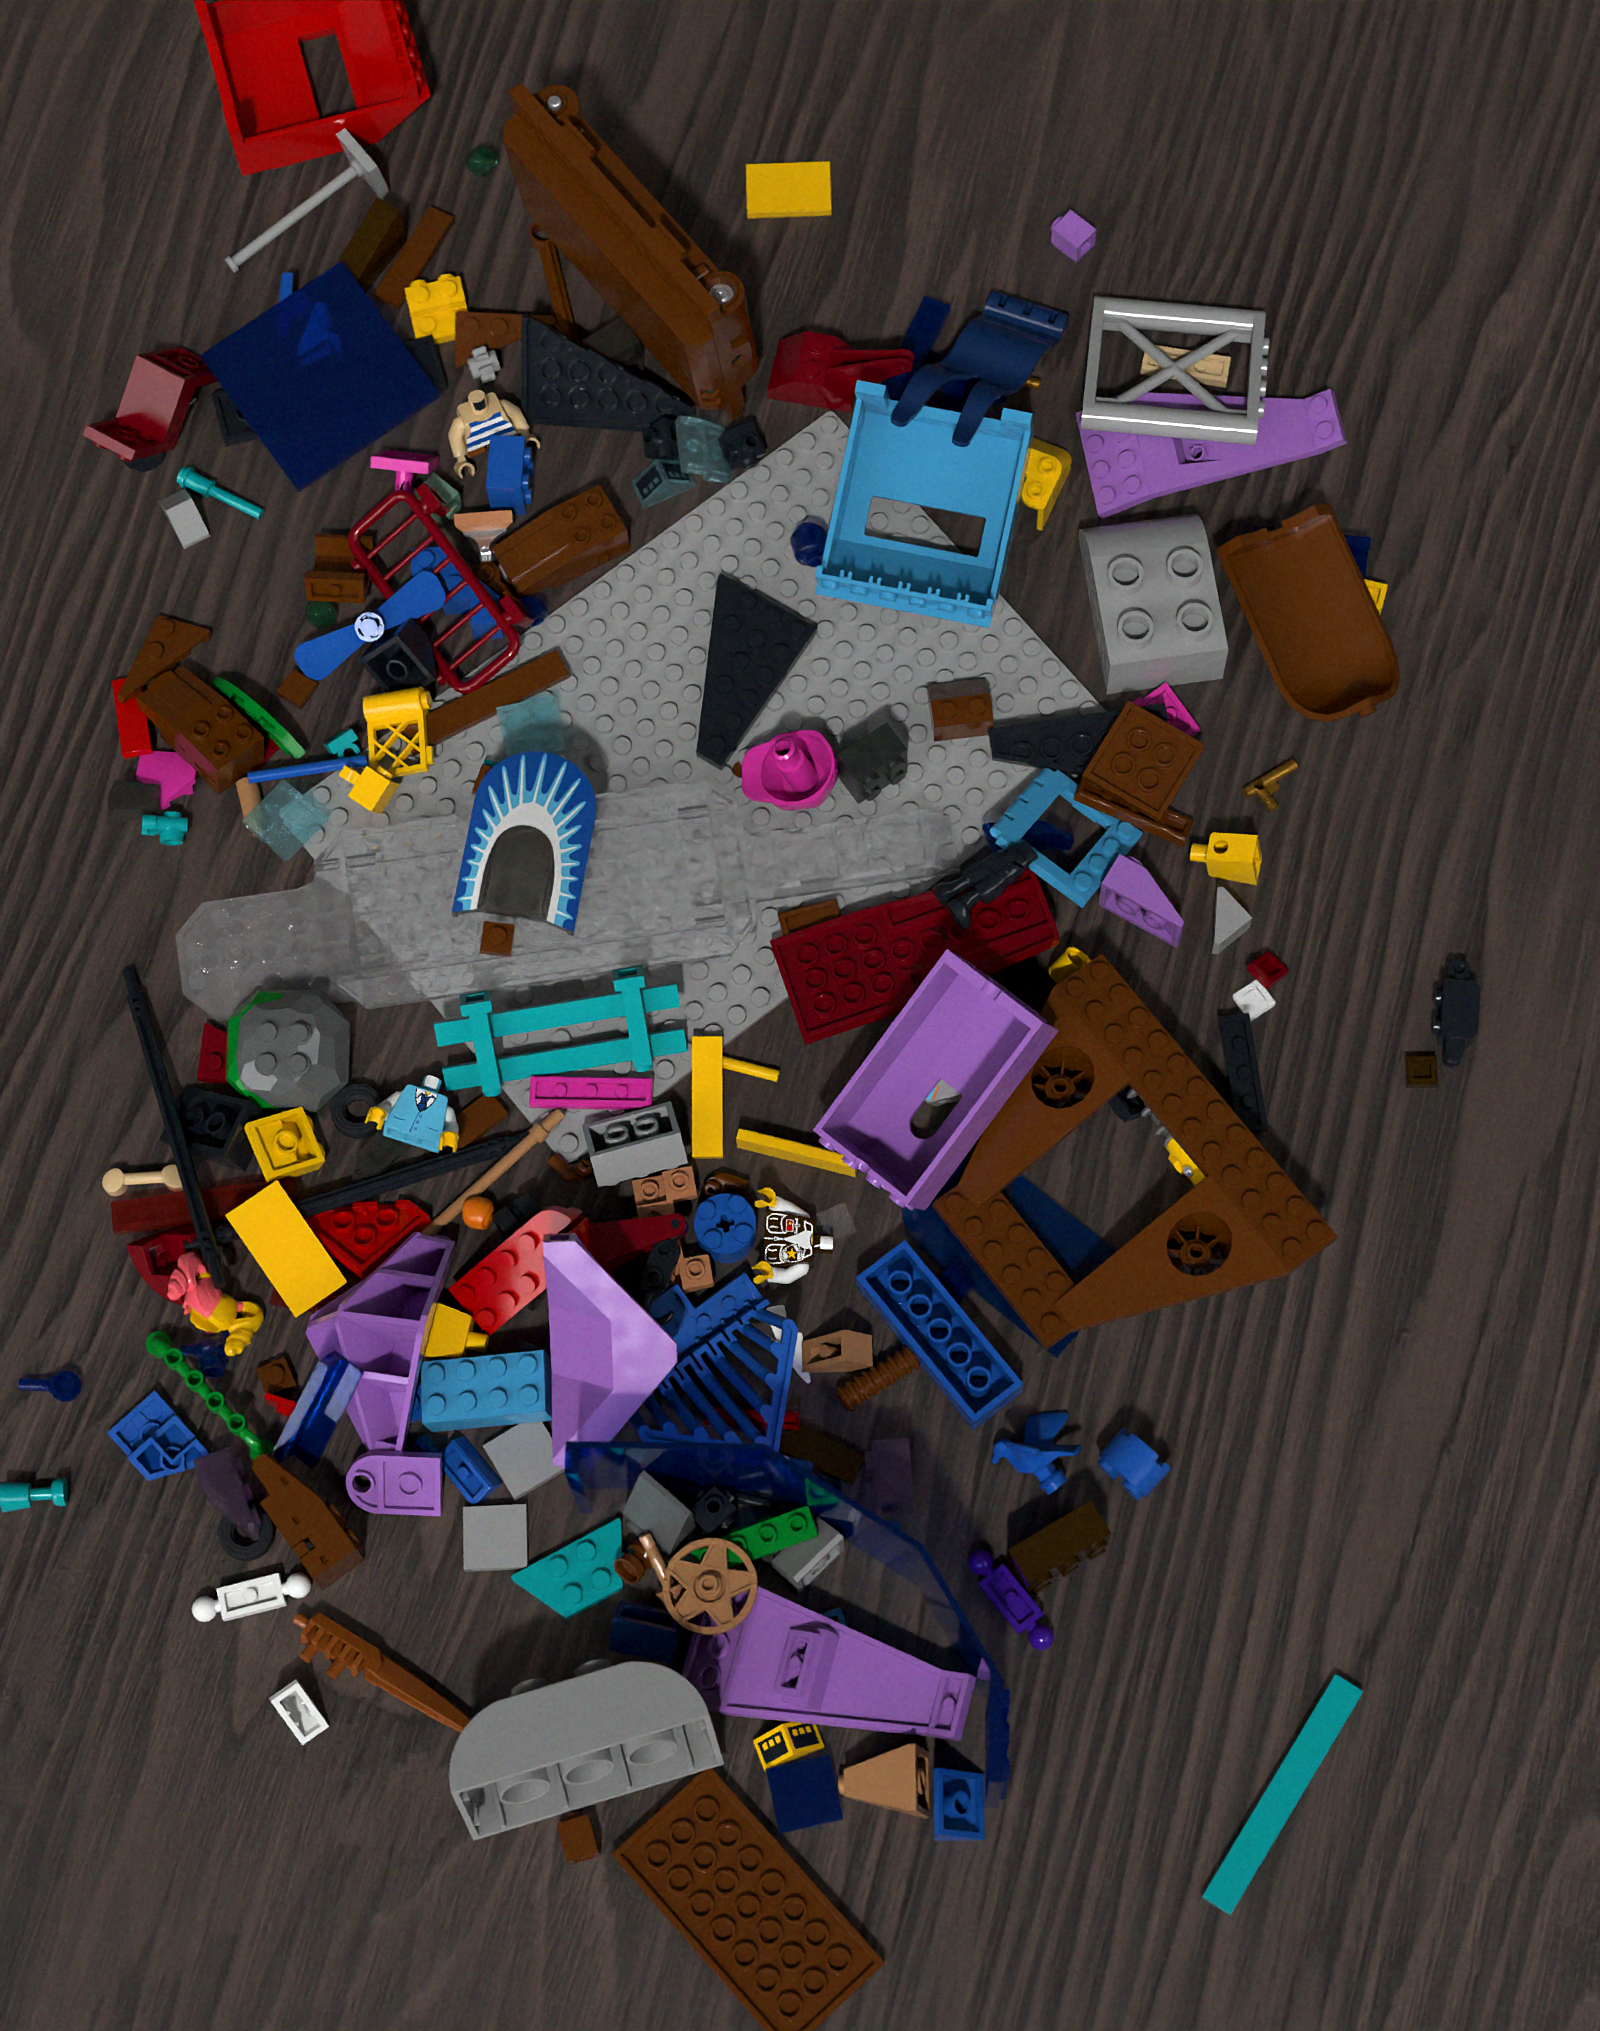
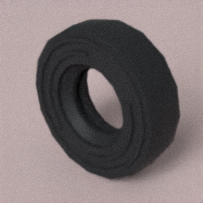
(339, 1106)
(250, 1551)

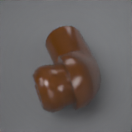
(571, 1172)
(724, 1182)

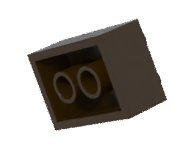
(1059, 1548)

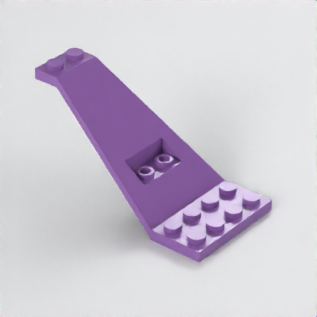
(841, 1676)

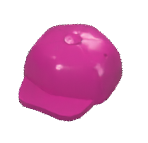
(790, 771)

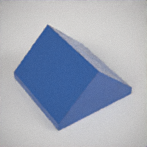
(958, 1805)

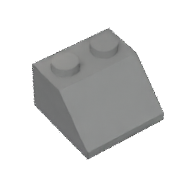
(806, 1560)

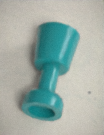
(21, 1494)

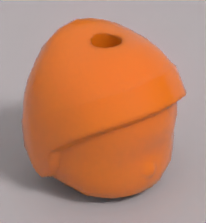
(478, 1212)

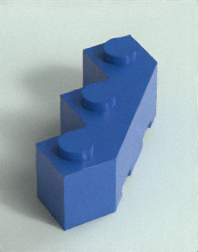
(465, 599)

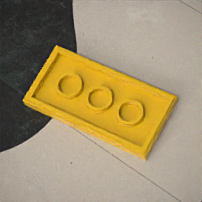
(286, 1248)

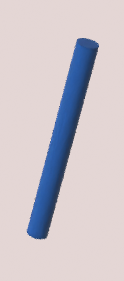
(306, 769)

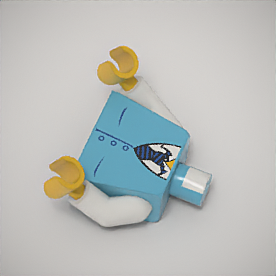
(418, 1116)

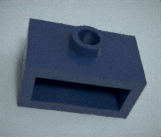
(644, 1632)

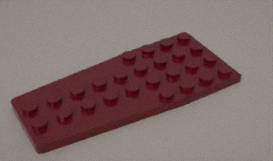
(879, 956)

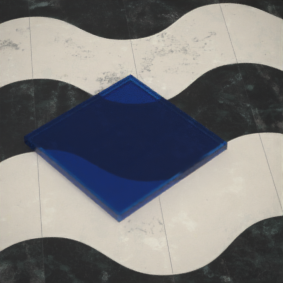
(320, 376)

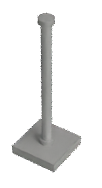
(360, 166)

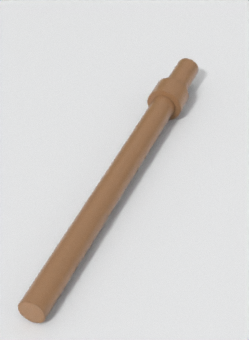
(537, 1133)

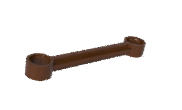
(554, 282)

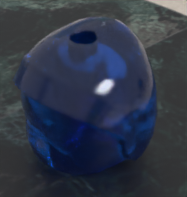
(536, 608)

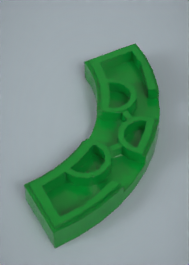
(249, 707)

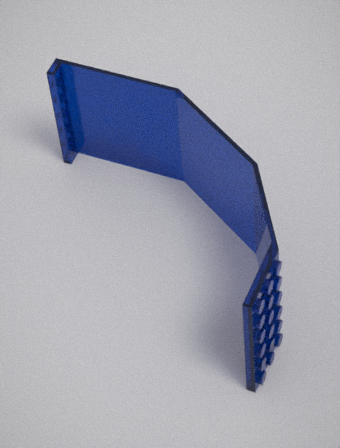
(761, 1468)

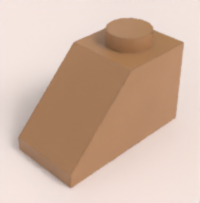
(837, 1352)

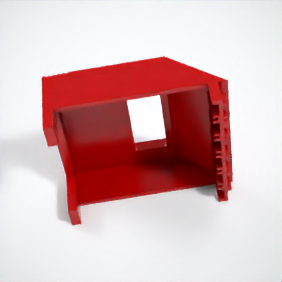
(267, 84)

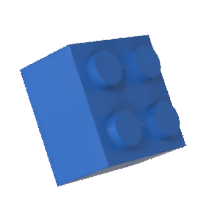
(509, 474)

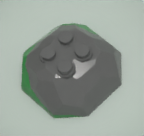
(288, 1050)

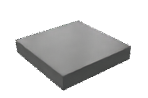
(523, 1457)
(495, 1537)

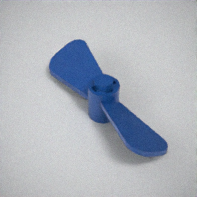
(325, 653)

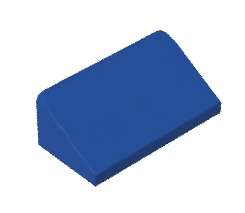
(469, 1471)

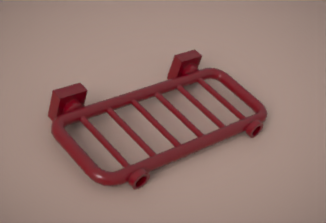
(514, 610)

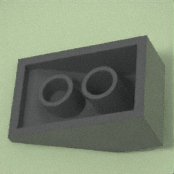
(660, 1513)

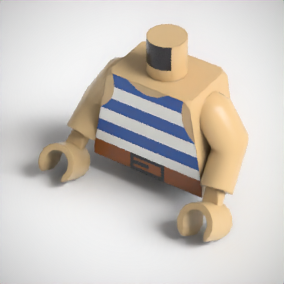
(478, 420)

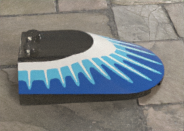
(528, 841)

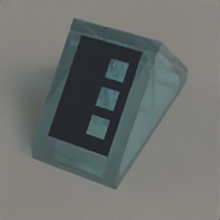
(661, 481)

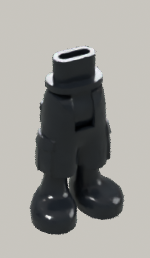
(986, 880)

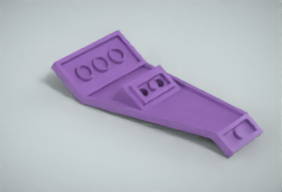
(1142, 467)

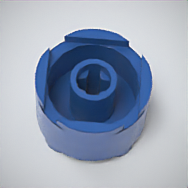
(730, 1211)
(1133, 1463)

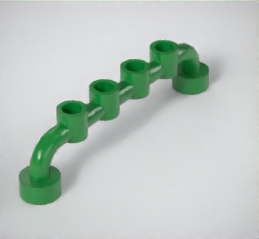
(161, 1346)

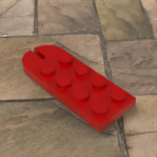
(514, 1270)

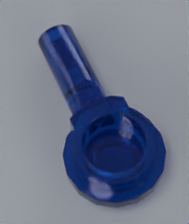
(63, 1386)

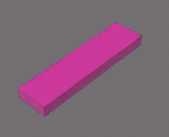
(590, 1092)

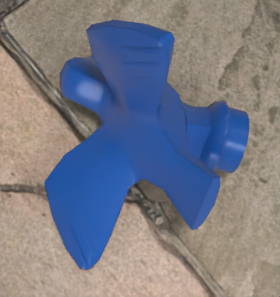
(1038, 1450)

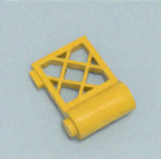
(399, 710)

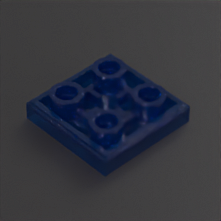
(804, 1794)

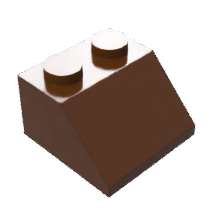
(960, 709)

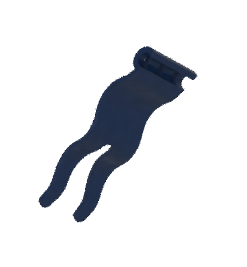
(996, 348)

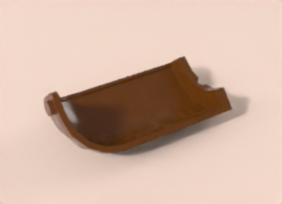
(1313, 616)

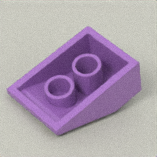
(1137, 898)

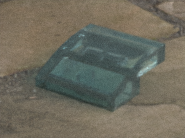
(701, 450)
(284, 820)

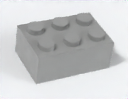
(634, 1144)

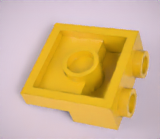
(434, 307)
(285, 1144)

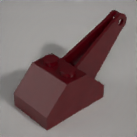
(824, 370)

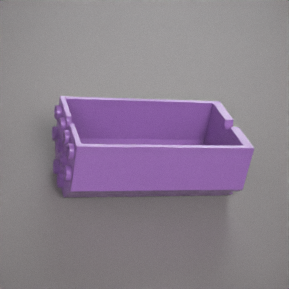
(953, 1030)

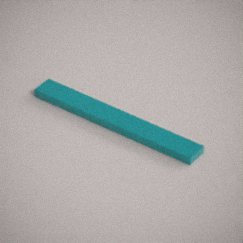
(1282, 1795)

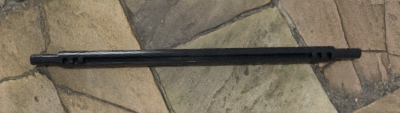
(174, 1129)
(386, 1182)

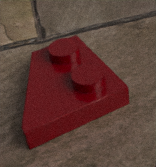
(212, 1056)

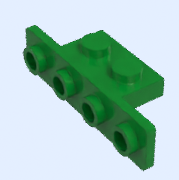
(767, 1536)

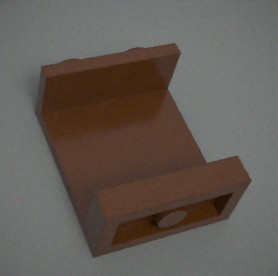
(332, 574)

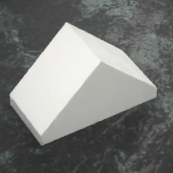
(299, 1712)

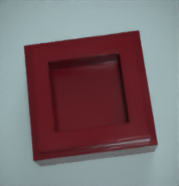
(1267, 970)

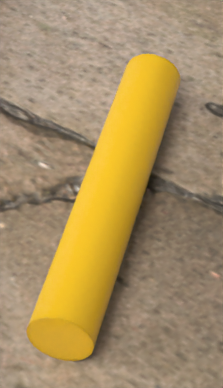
(751, 1069)

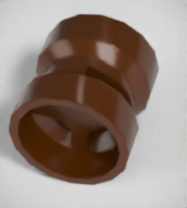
(632, 1565)

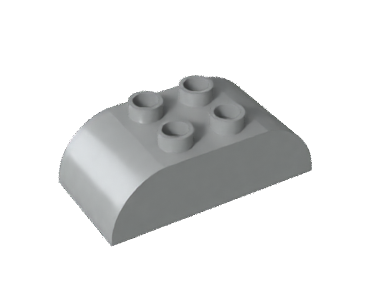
(578, 1744)

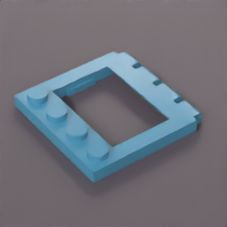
(1094, 867)

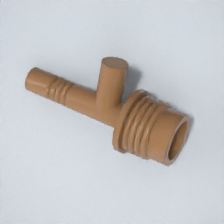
(660, 1566)

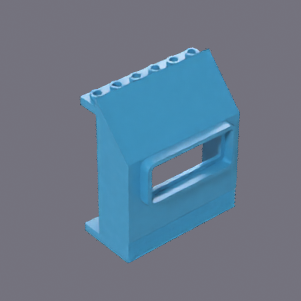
(927, 470)

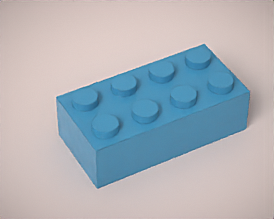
(486, 1391)

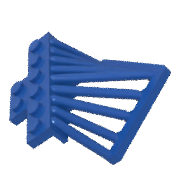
(696, 1333)

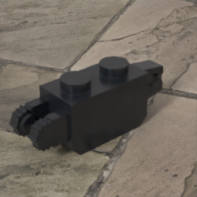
(1458, 1012)

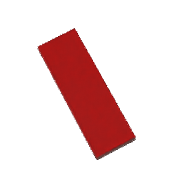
(132, 725)

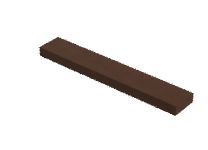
(483, 702)

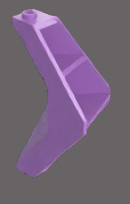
(384, 1332)
(601, 1346)

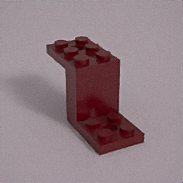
(152, 404)

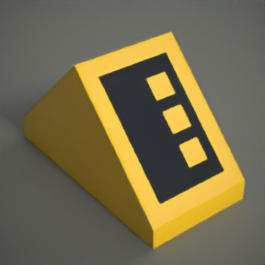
(787, 1743)

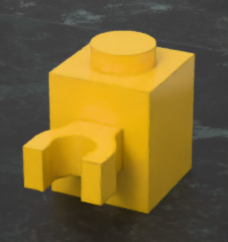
(371, 788)

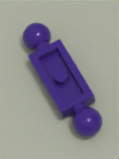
(1010, 1599)

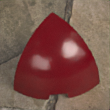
(158, 1257)

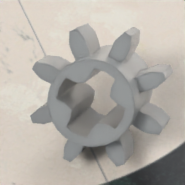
(483, 364)

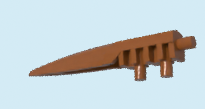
(357, 1655)

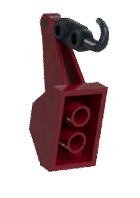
(625, 1240)

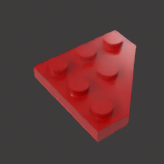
(367, 1232)

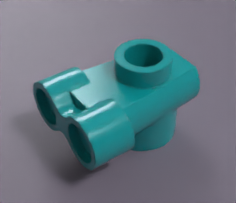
(169, 827)

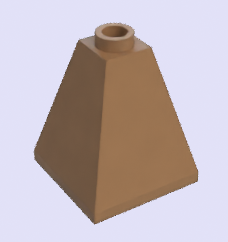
(892, 1781)

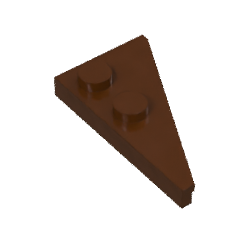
(164, 647)

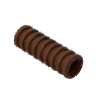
(877, 1378)

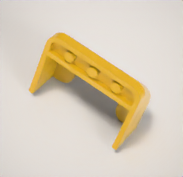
(1045, 478)

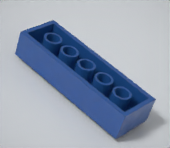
(939, 1335)

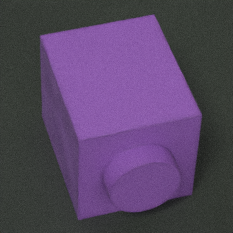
(1073, 235)

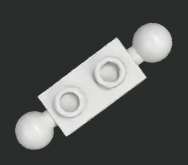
(251, 1597)

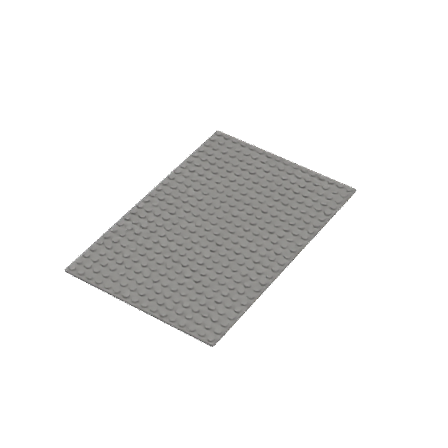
(635, 712)

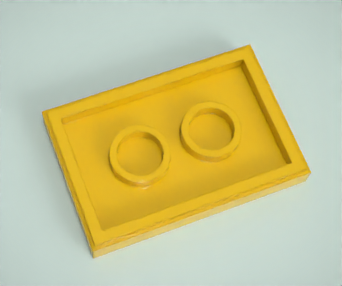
(788, 189)

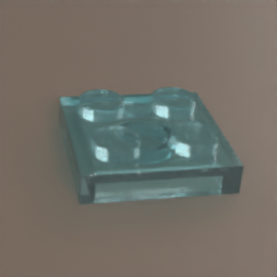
(531, 727)

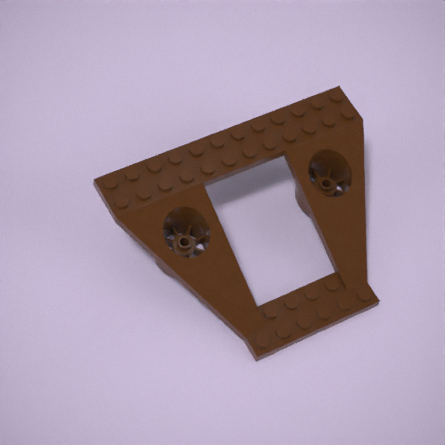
(1241, 1205)

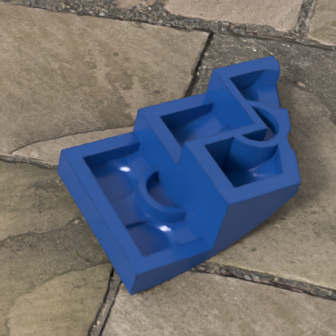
(157, 1439)

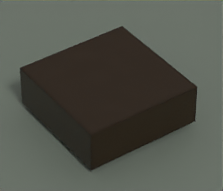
(1421, 1071)

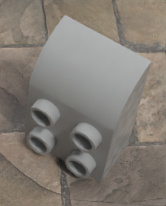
(1154, 603)

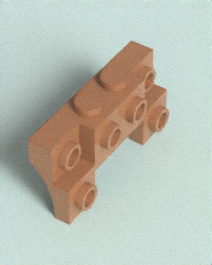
(657, 1198)

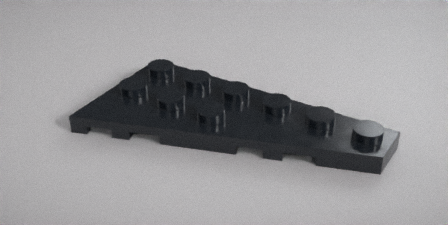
(1057, 743)

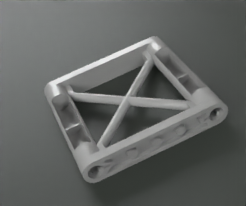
(1216, 426)

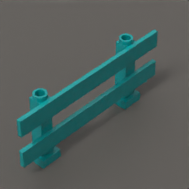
(483, 1026)

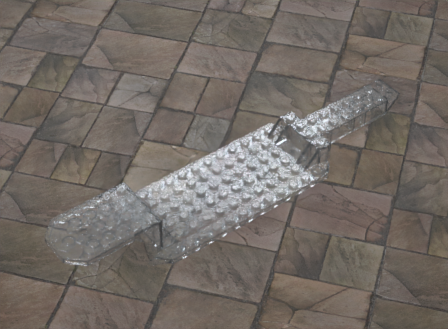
(661, 888)

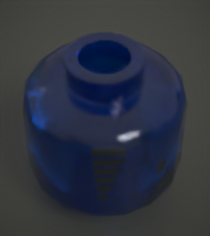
(809, 544)

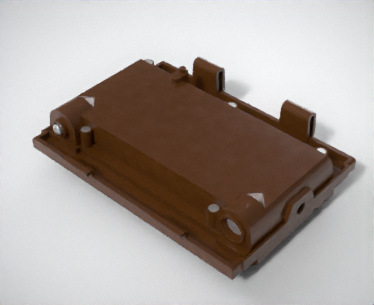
(631, 249)

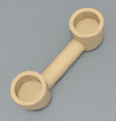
(117, 1182)

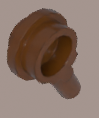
(490, 575)

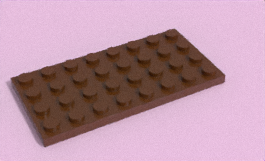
(747, 1908)

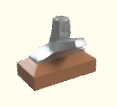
(484, 528)

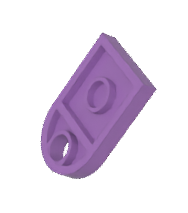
(399, 1482)

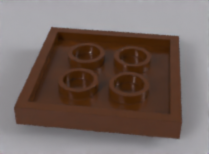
(1143, 761)

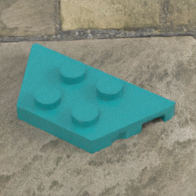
(577, 1573)

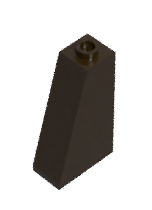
(374, 243)

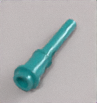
(208, 488)

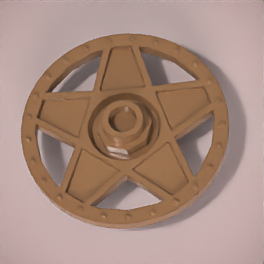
(710, 1586)

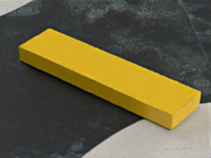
(707, 1097)
(793, 1151)

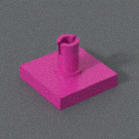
(405, 465)

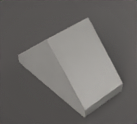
(184, 518)
(1229, 920)

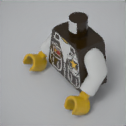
(788, 1241)

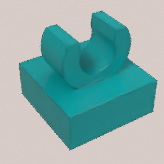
(342, 741)

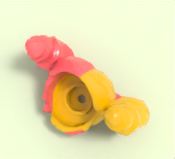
(210, 1308)

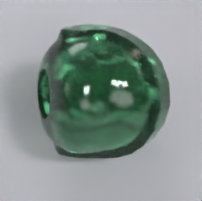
(481, 160)
(320, 614)

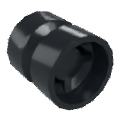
(511, 1218)

